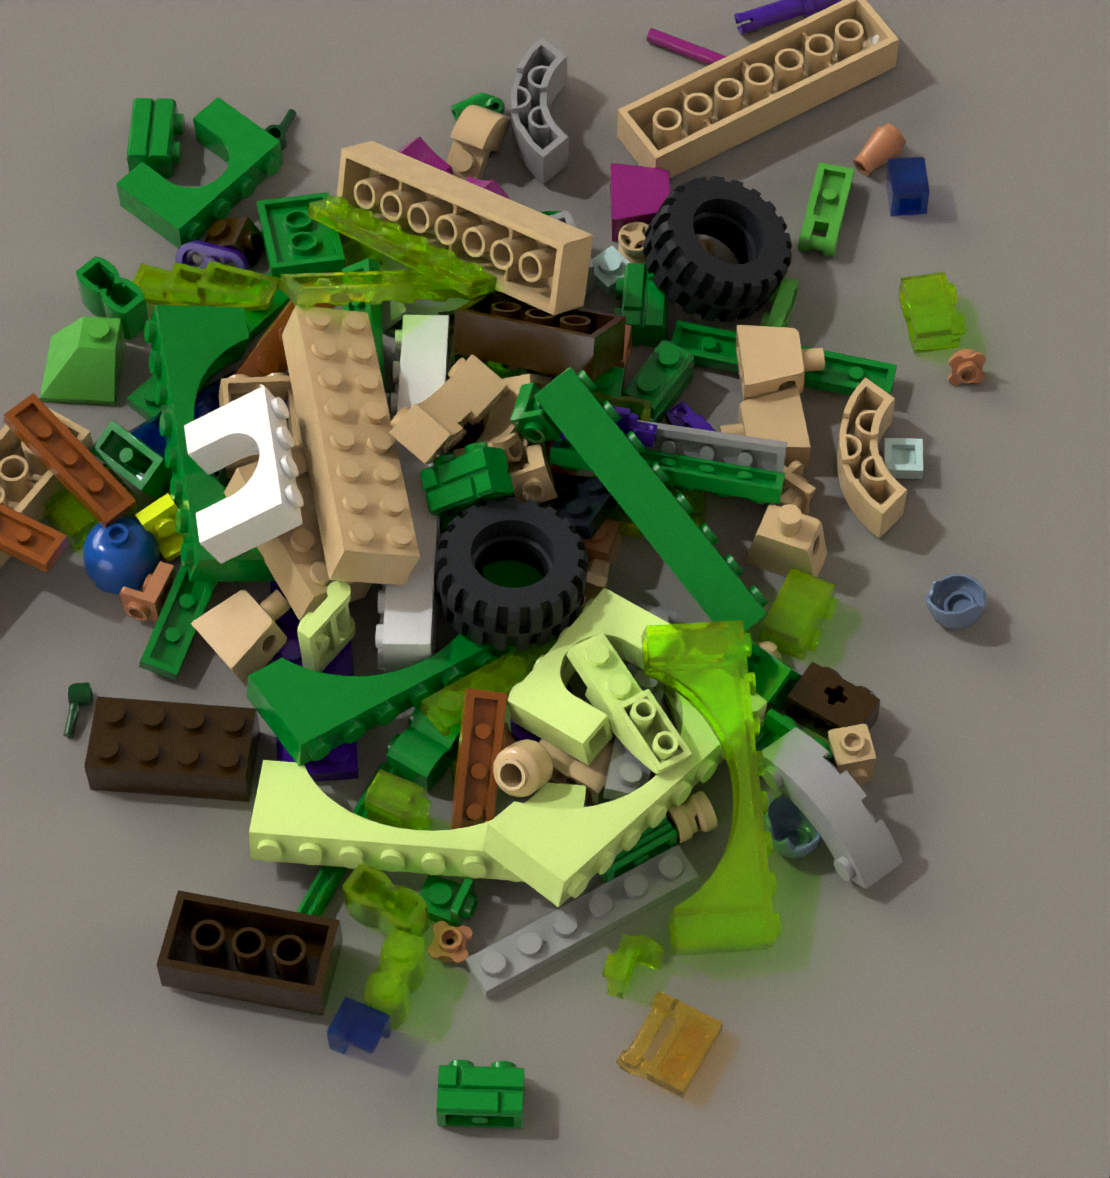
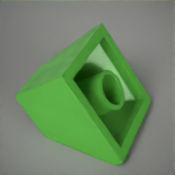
(85, 362)

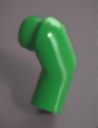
(480, 99)

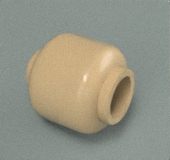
(523, 768)

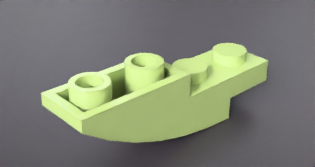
(631, 712)

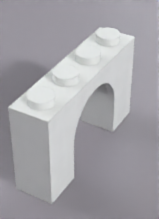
(270, 498)

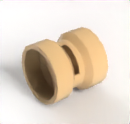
(692, 816)

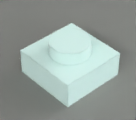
(607, 268)
(904, 457)

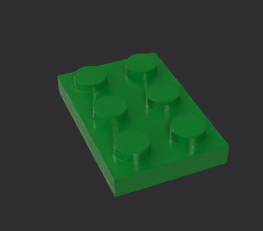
(296, 241)

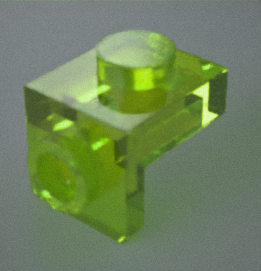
(620, 967)

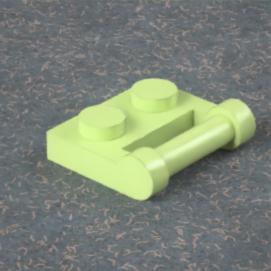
(326, 629)

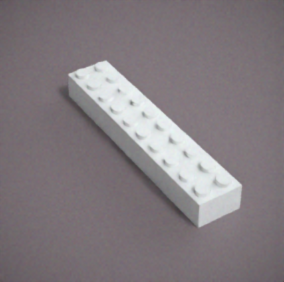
(411, 610)

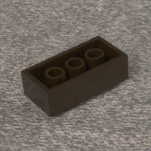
(523, 336)
(172, 749)
(250, 952)

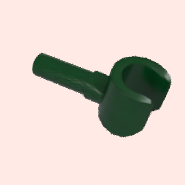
(280, 130)
(78, 695)

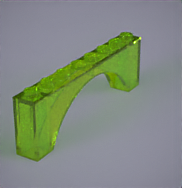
(711, 672)

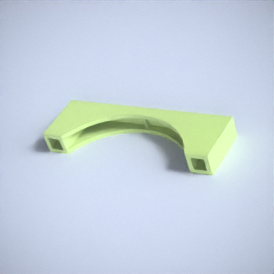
(304, 826)
(565, 848)

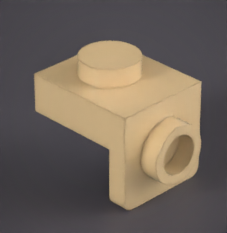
(853, 752)

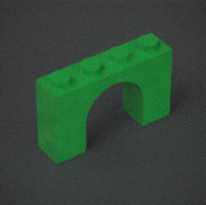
(186, 212)

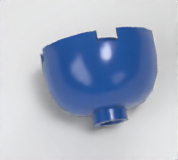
(120, 555)

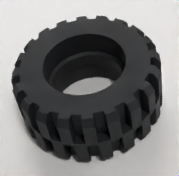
(741, 223)
(510, 533)

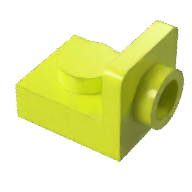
(160, 521)

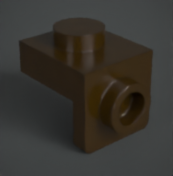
(239, 235)

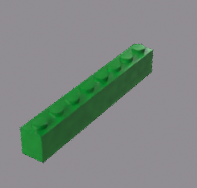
(648, 501)

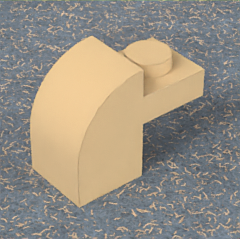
(475, 136)

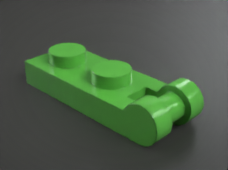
(826, 208)

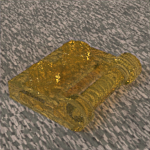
(680, 1052)

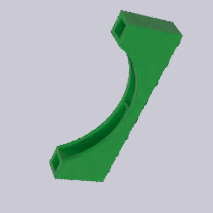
(186, 352)
(322, 710)

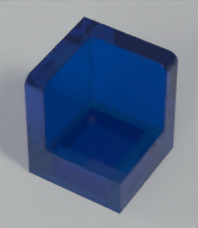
(907, 186)
(358, 1026)

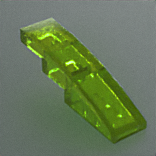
(214, 286)

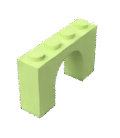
(545, 704)

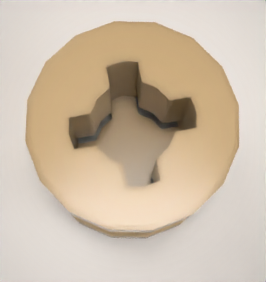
(631, 236)

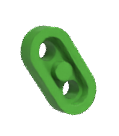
(783, 304)

